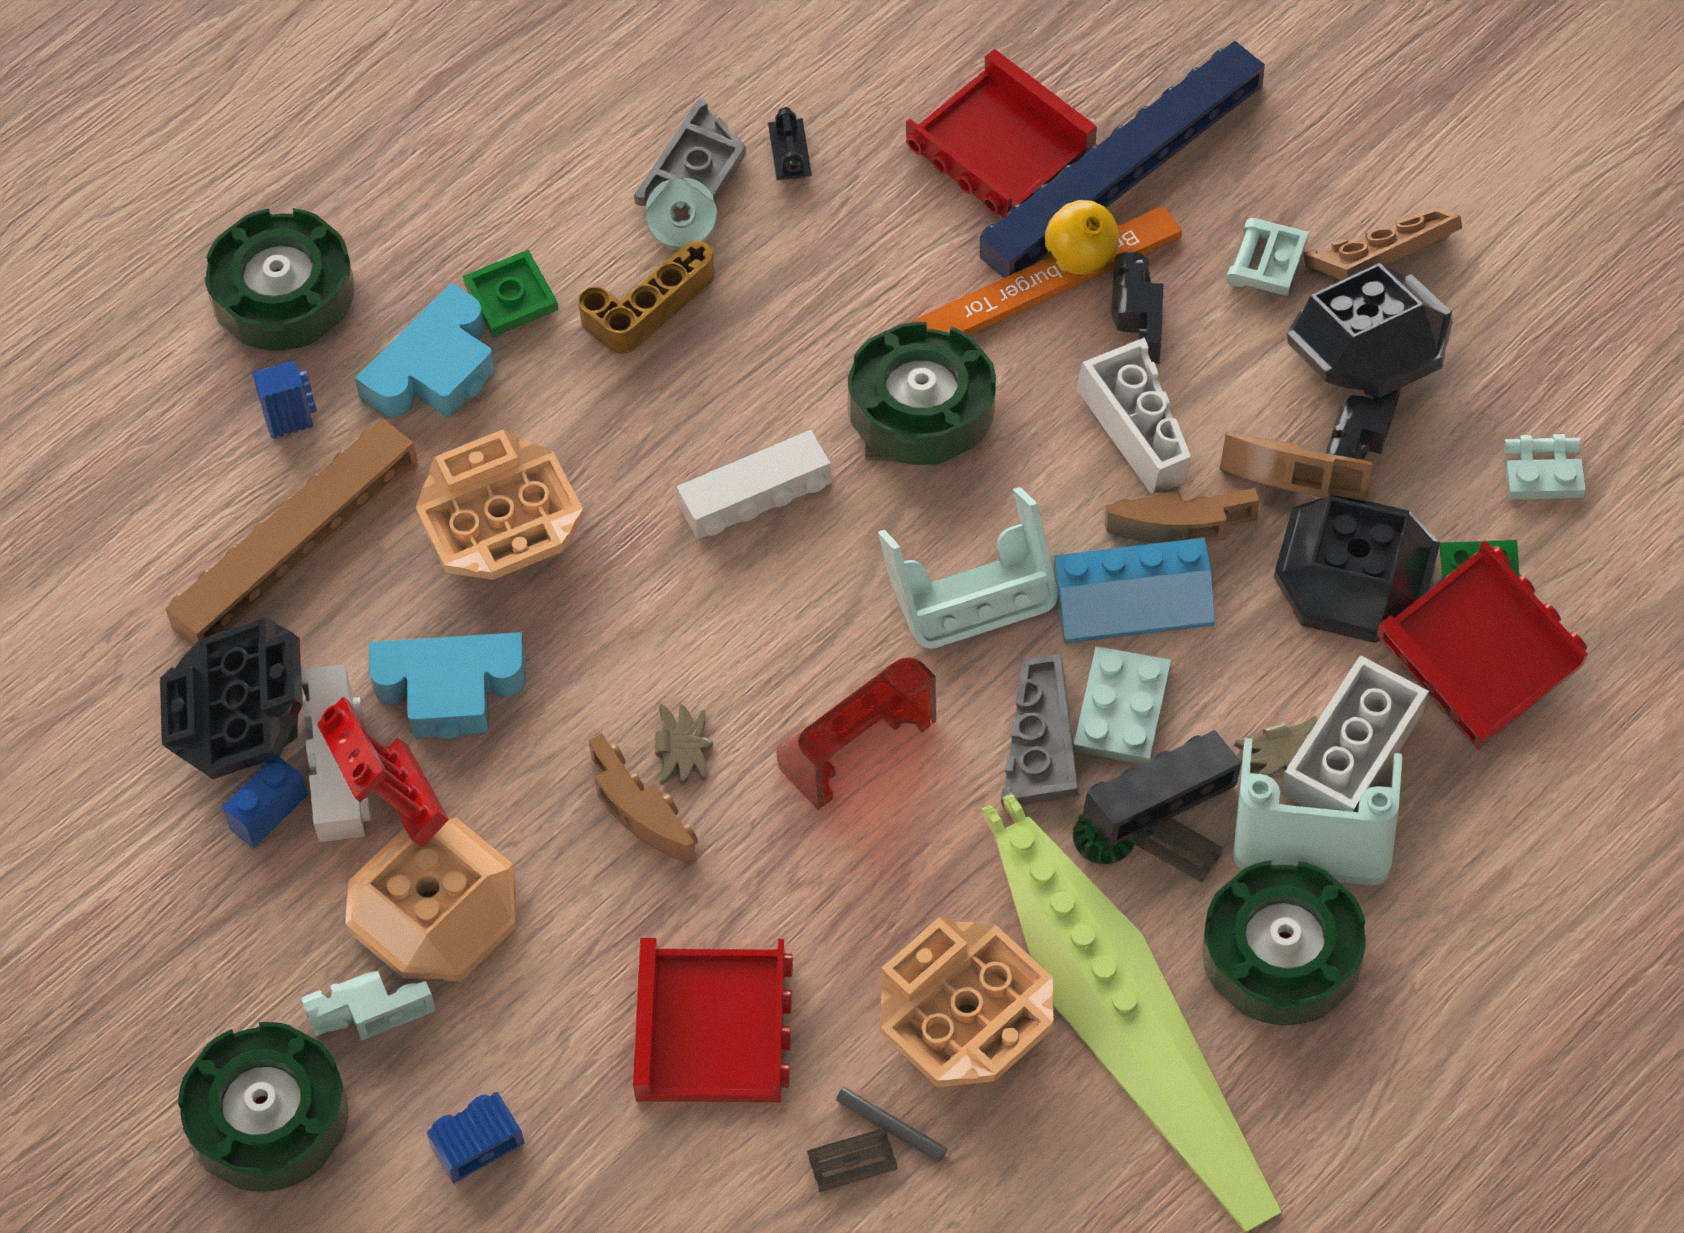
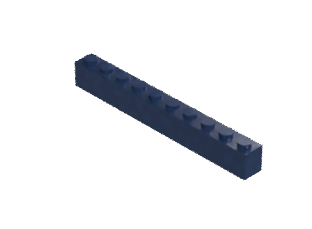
(1126, 155)

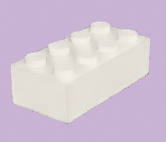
(1354, 738)

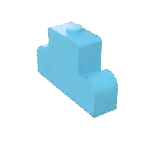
(431, 359)
(447, 679)

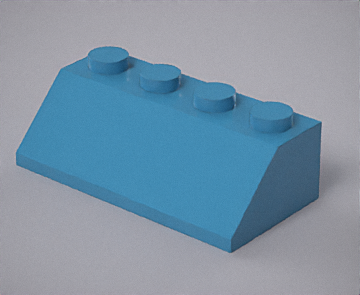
(1134, 590)

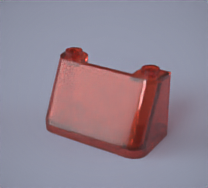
(896, 693)

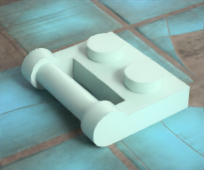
(1279, 259)

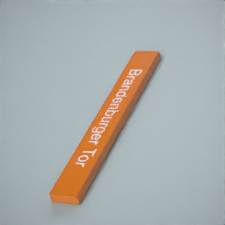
(1046, 279)

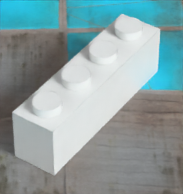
(754, 485)

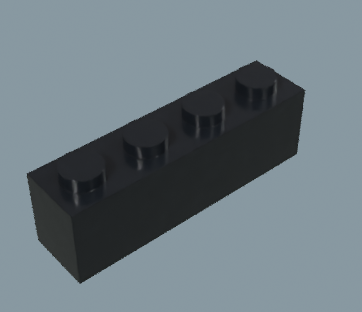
(1161, 788)

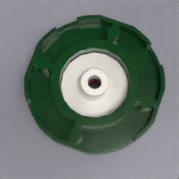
(279, 279)
(921, 393)
(1284, 942)
(263, 1107)

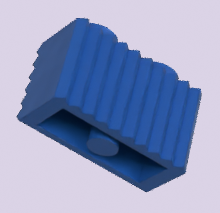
(285, 398)
(264, 801)
(474, 1136)

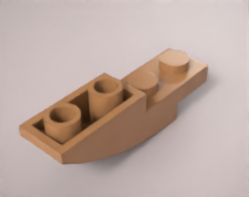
(1295, 468)
(1168, 519)
(640, 809)

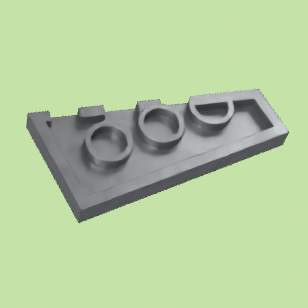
(1041, 747)

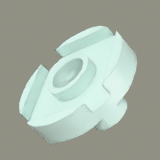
(680, 194)

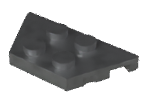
(698, 151)

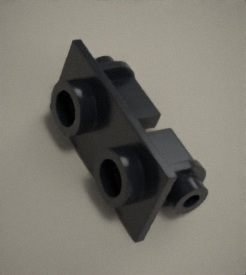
(789, 146)

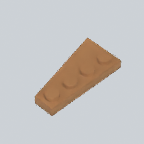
(1384, 244)

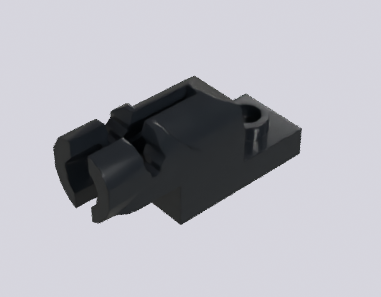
(1137, 301)
(1362, 425)

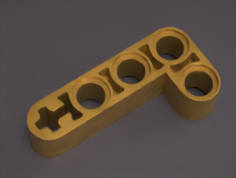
(687, 271)

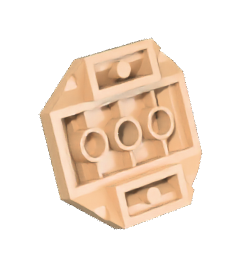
(494, 479)
(439, 933)
(957, 967)

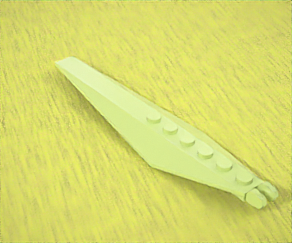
(1126, 1012)

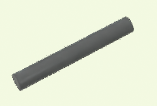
(891, 1124)

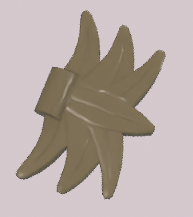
(681, 744)
(1277, 746)

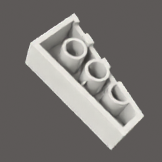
(1136, 414)
(334, 807)

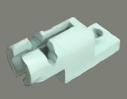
(367, 1005)

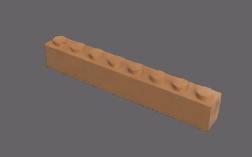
(292, 533)

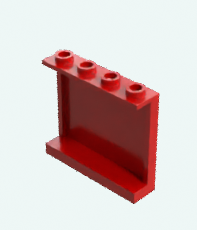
(1002, 135)
(1484, 645)
(712, 1024)

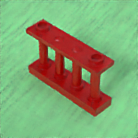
(386, 771)

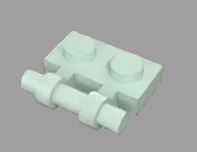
(1545, 477)

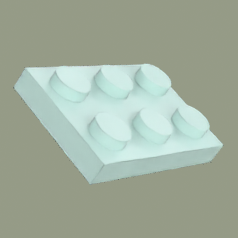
(1122, 705)

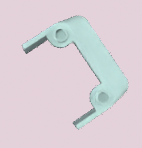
(981, 597)
(1344, 843)

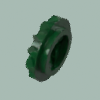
(1098, 852)

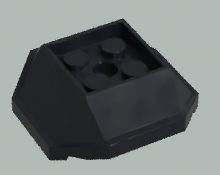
(1373, 331)
(1347, 592)
(233, 698)

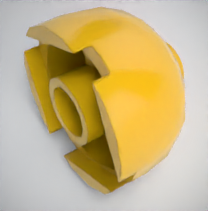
(1082, 237)

